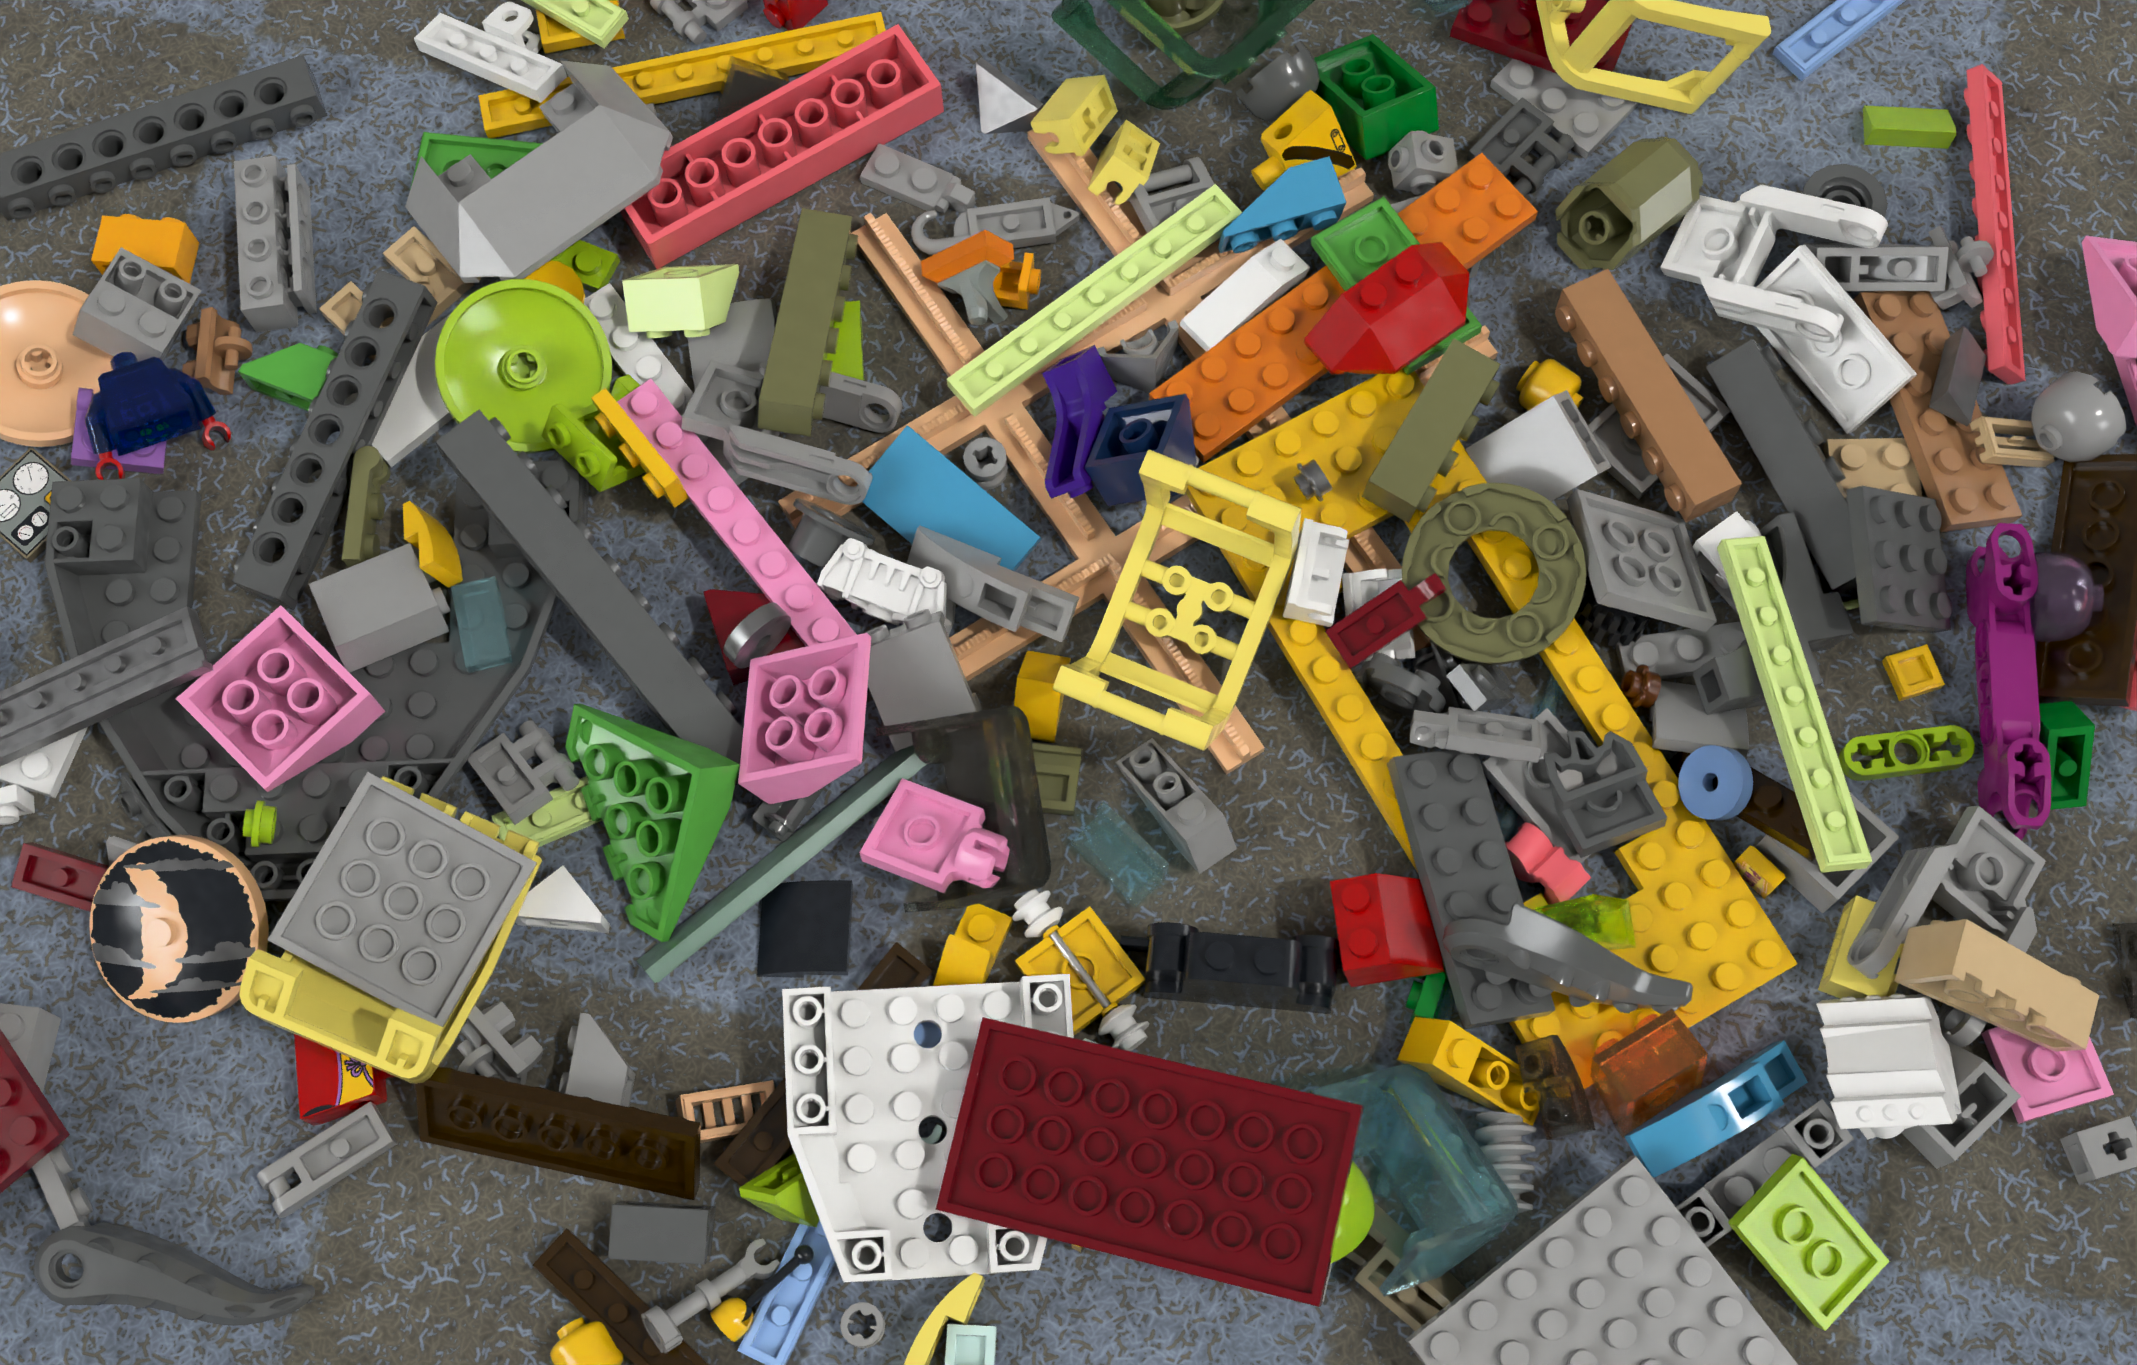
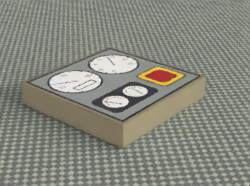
(28, 527)

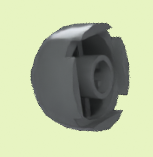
(1281, 84)

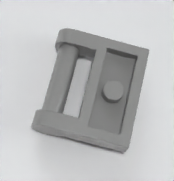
(1158, 207)

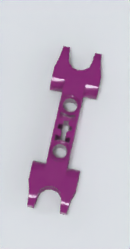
(2007, 684)

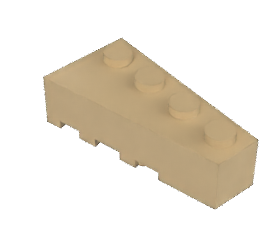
(1997, 984)

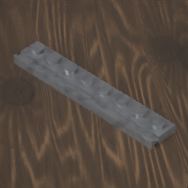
(101, 683)

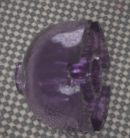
(2063, 597)

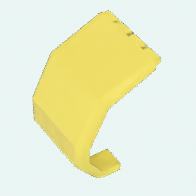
(353, 1022)

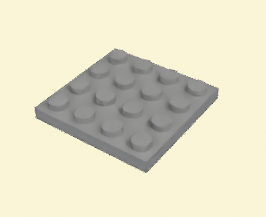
(403, 901)

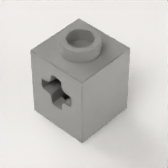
(2088, 1156)

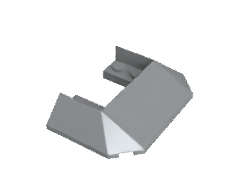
(554, 195)

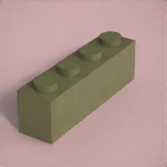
(1431, 431)

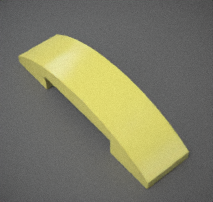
(955, 1306)

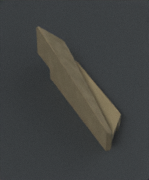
(1380, 1255)

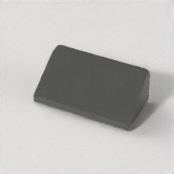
(1958, 377)

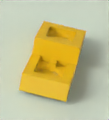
(436, 547)

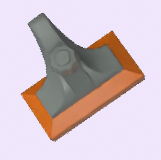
(970, 271)

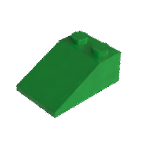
(1375, 95)

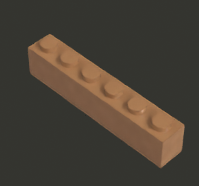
(1646, 396)

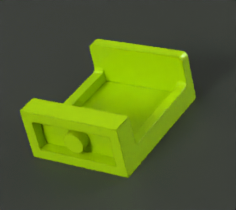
(586, 446)

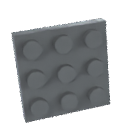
(1898, 560)

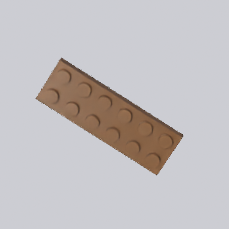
(1942, 449)

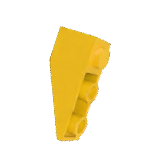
(1468, 1067)

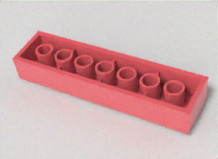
(784, 144)

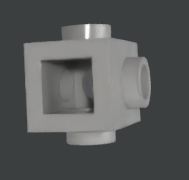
(1421, 161)

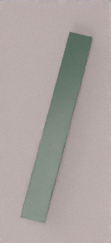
(780, 864)

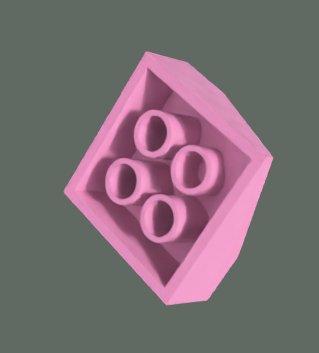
(280, 701)

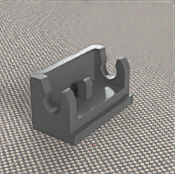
(661, 1232)

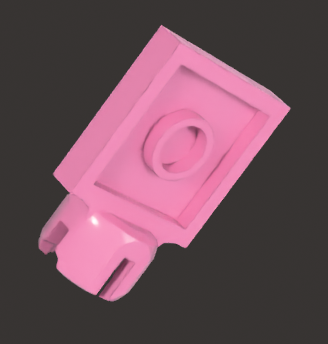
(935, 840)

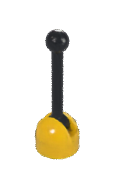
(736, 1315)

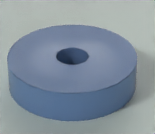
(1733, 787)

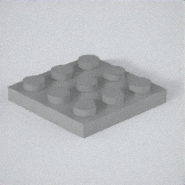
(1641, 561)

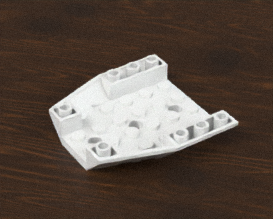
(856, 1112)

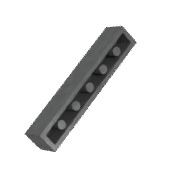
(1790, 455)

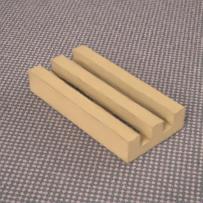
(2013, 450)

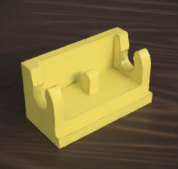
(1076, 114)
(1126, 160)

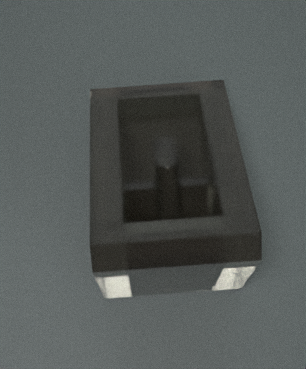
(745, 84)

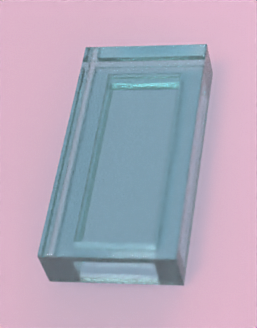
(481, 624)

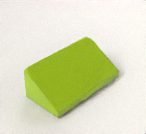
(1908, 127)

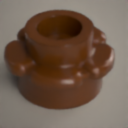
(1641, 686)

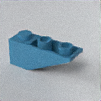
(1297, 200)

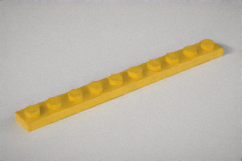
(696, 70)

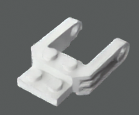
(1729, 243)

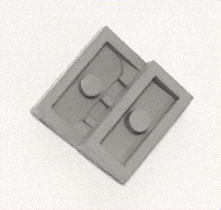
(738, 342)
(1684, 726)

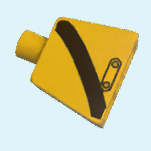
(1301, 136)

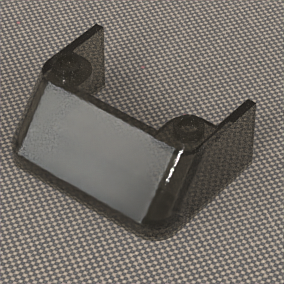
(993, 767)

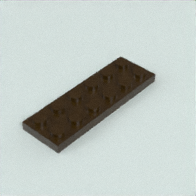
(2099, 527)
(560, 1132)

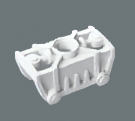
(884, 585)

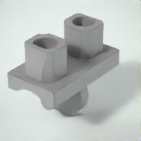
(1960, 262)
(490, 1053)

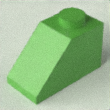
(290, 374)

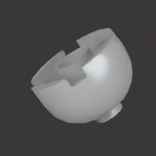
(2077, 419)

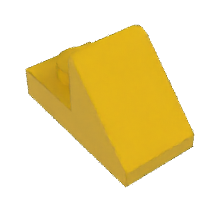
(973, 947)

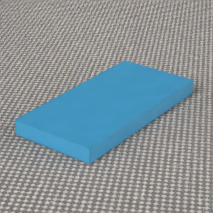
(923, 488)

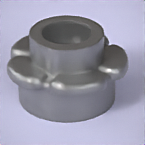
(1312, 480)

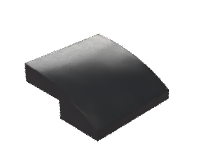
(806, 929)

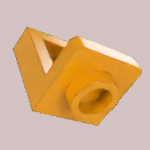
(1017, 282)

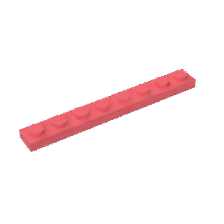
(1995, 225)

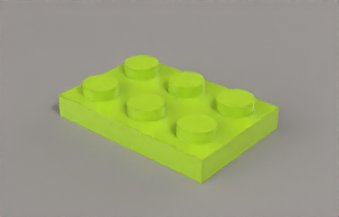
(1808, 1241)

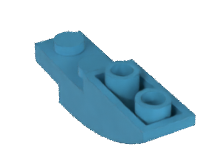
(1717, 1111)

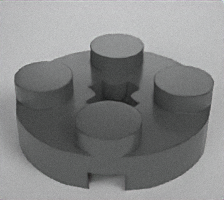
(1399, 688)

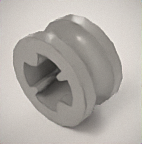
(867, 1310)

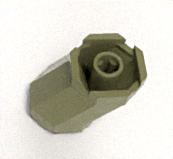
(1628, 203)

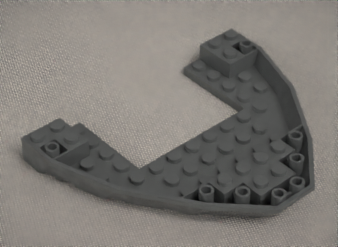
(130, 558)

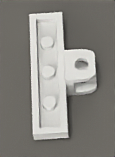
(496, 52)

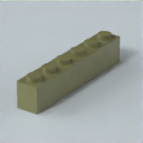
(805, 323)

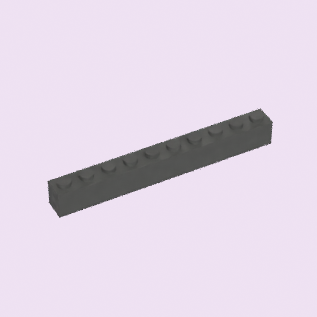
(590, 585)

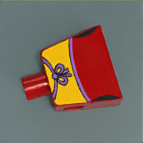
(334, 1083)

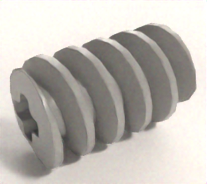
(1504, 1150)

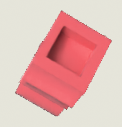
(1538, 861)

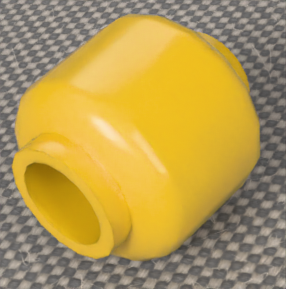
(1547, 380)
(585, 1345)

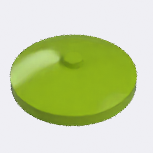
(518, 354)

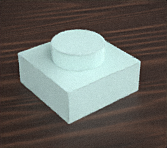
(970, 1345)

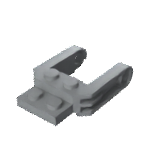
(727, 410)
(1974, 877)

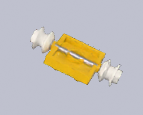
(1096, 964)

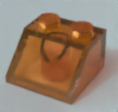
(1647, 1070)

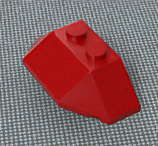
(1393, 313)

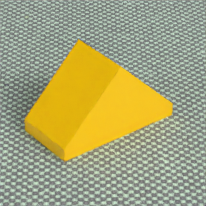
(1036, 694)

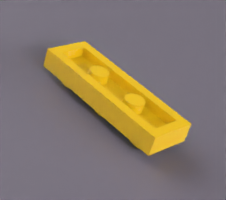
(637, 449)

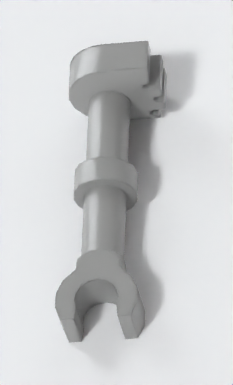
(663, 1324)

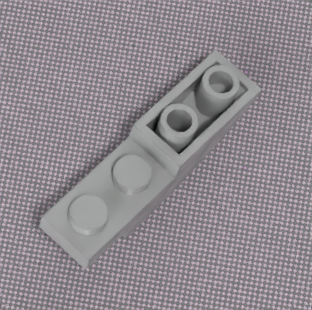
(992, 590)

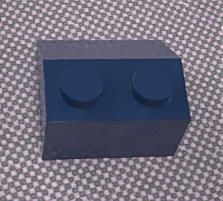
(1126, 437)

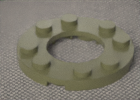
(1543, 530)

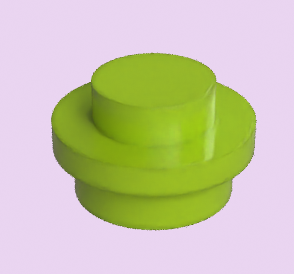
(260, 823)

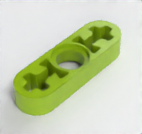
(1936, 736)

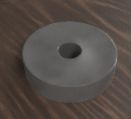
(757, 634)

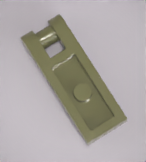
(364, 506)

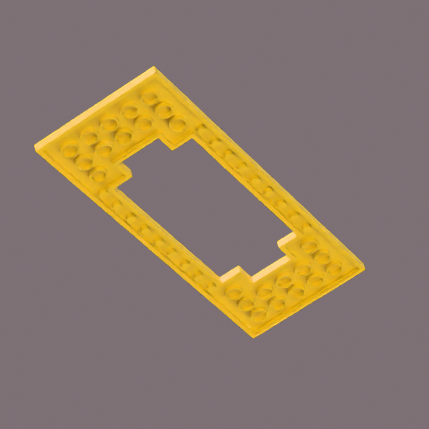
(1691, 904)

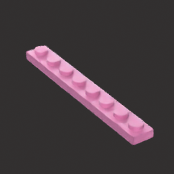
(735, 518)

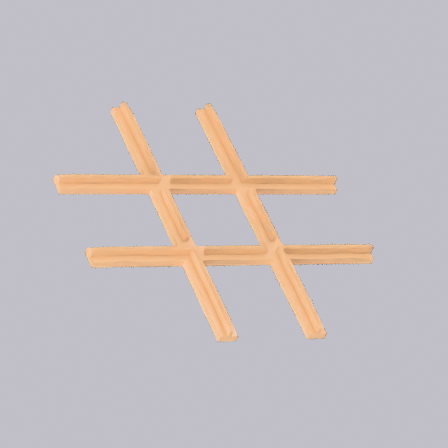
(1097, 550)

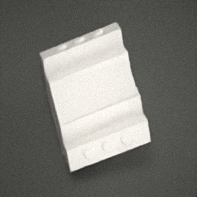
(1888, 1064)

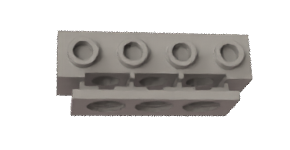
(264, 244)

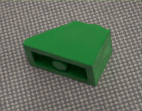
(2069, 741)

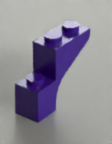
(1079, 392)

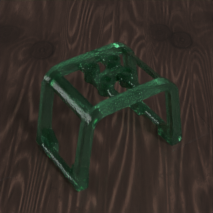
(1198, 71)

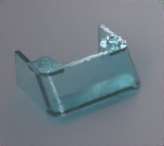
(1431, 1168)

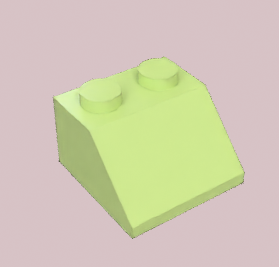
(680, 299)

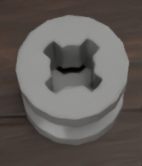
(986, 473)

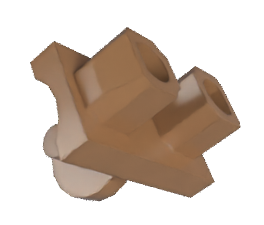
(218, 351)

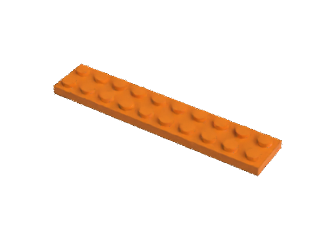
(1267, 356)

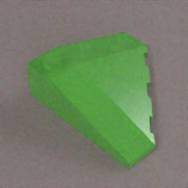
(658, 806)

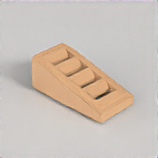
(685, 1109)

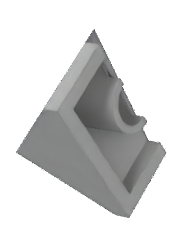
(1143, 360)

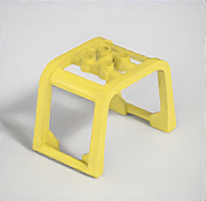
(1678, 94)
(1081, 680)

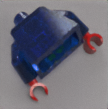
(145, 406)

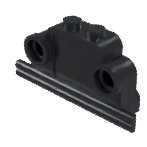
(1238, 968)

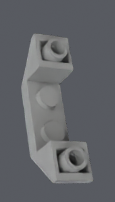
(1810, 1135)

